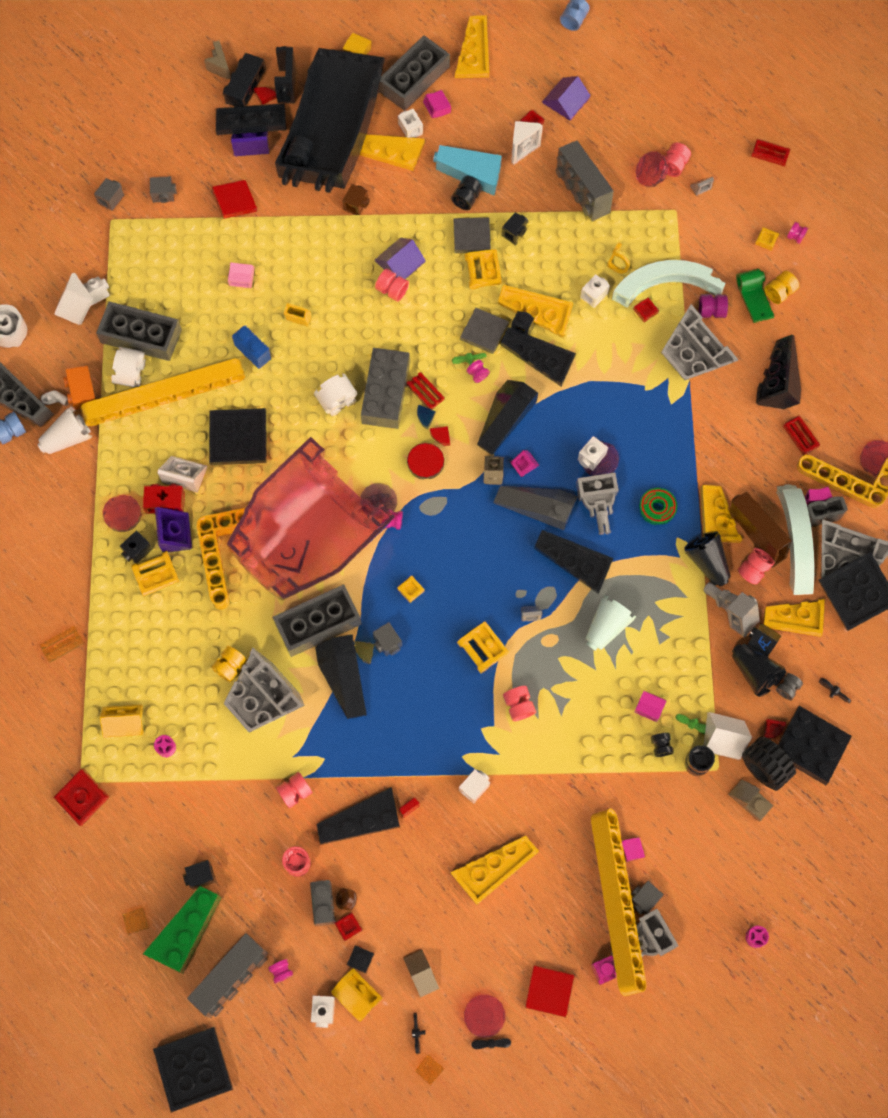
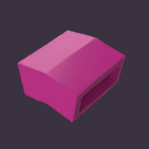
(437, 104)
(817, 495)
(650, 706)

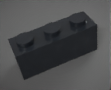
(244, 80)

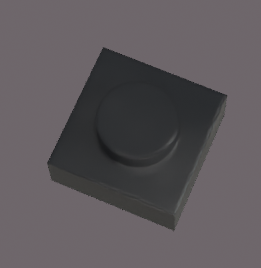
(360, 959)

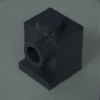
(514, 228)
(523, 320)

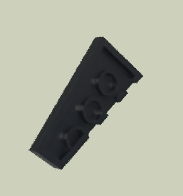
(543, 356)
(579, 561)
(362, 819)

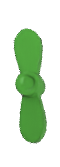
(469, 358)
(691, 723)

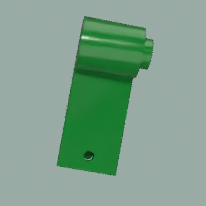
(751, 290)

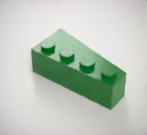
(183, 933)

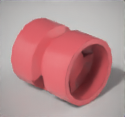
(677, 157)
(394, 286)
(754, 568)
(519, 703)
(293, 790)
(296, 861)

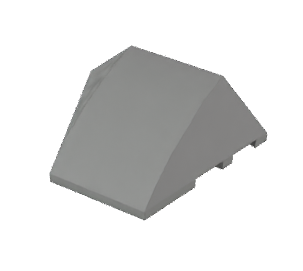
(695, 348)
(844, 545)
(261, 693)

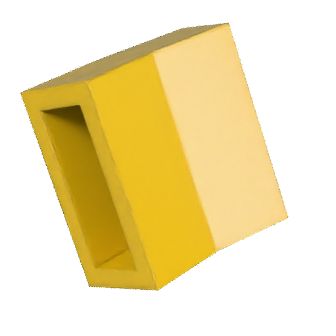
(357, 44)
(298, 311)

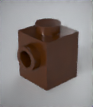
(355, 200)

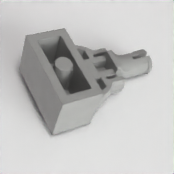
(598, 494)
(741, 609)
(654, 935)

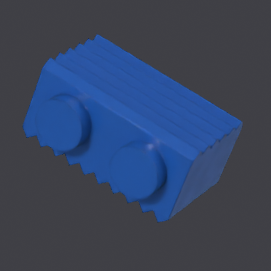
(251, 346)

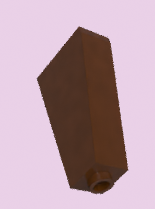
(760, 527)

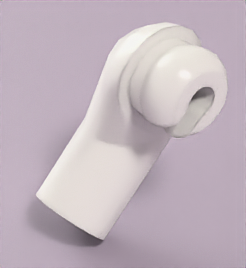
(54, 397)

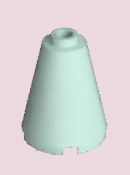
(607, 623)

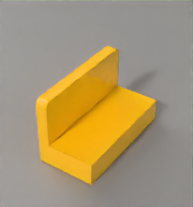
(121, 721)
(356, 995)

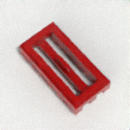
(770, 154)
(410, 384)
(803, 449)

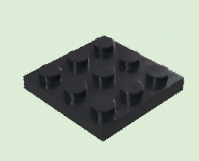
(237, 436)
(857, 591)
(814, 744)
(193, 1069)

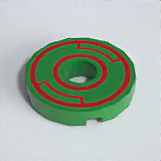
(661, 496)

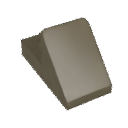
(217, 63)
(493, 470)
(749, 798)

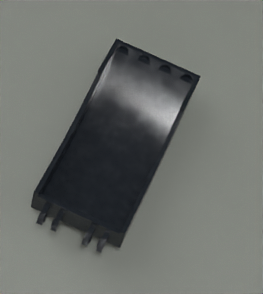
(333, 116)

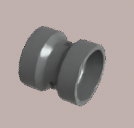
(789, 686)

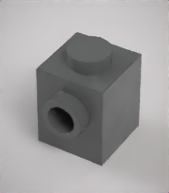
(162, 189)
(109, 194)
(387, 640)
(645, 898)

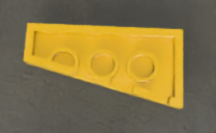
(474, 54)
(393, 150)
(548, 311)
(490, 871)

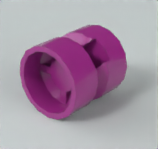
(713, 306)

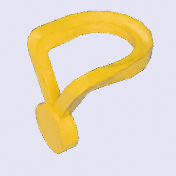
(615, 253)

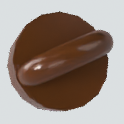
(346, 899)

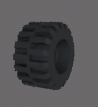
(769, 763)

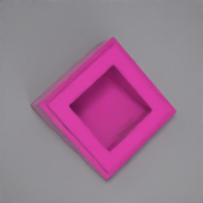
(524, 463)
(632, 849)

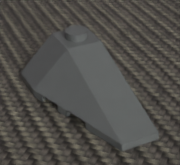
(541, 504)

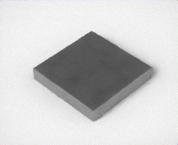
(471, 234)
(484, 330)

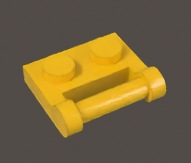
(489, 268)
(157, 578)
(487, 642)

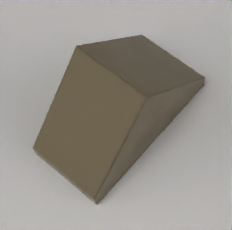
(421, 973)

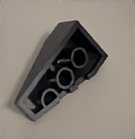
(782, 380)
(507, 411)
(340, 668)

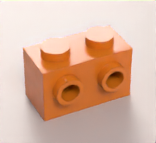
(79, 385)

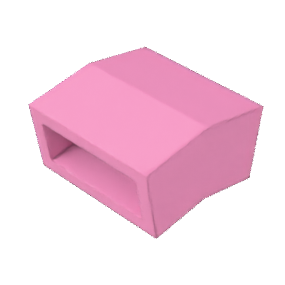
(241, 275)

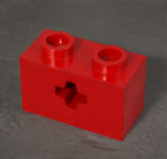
(155, 494)

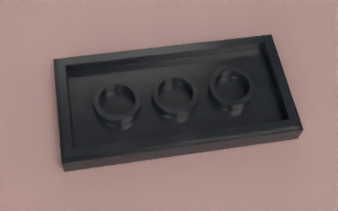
(250, 119)

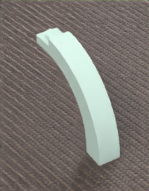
(666, 272)
(801, 535)

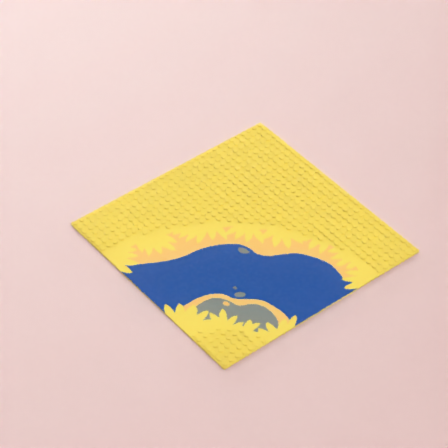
(472, 557)

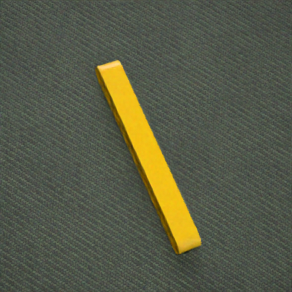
(162, 392)
(618, 903)

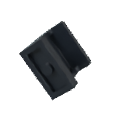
(285, 85)

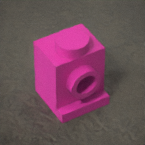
(604, 970)

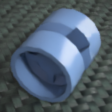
(574, 14)
(10, 427)

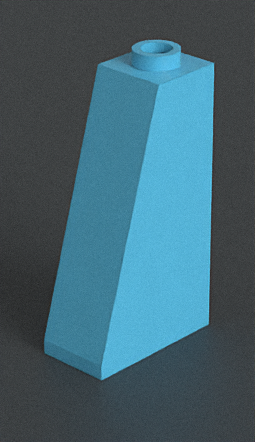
(464, 162)

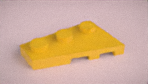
(716, 514)
(798, 618)

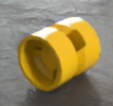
(781, 287)
(229, 663)

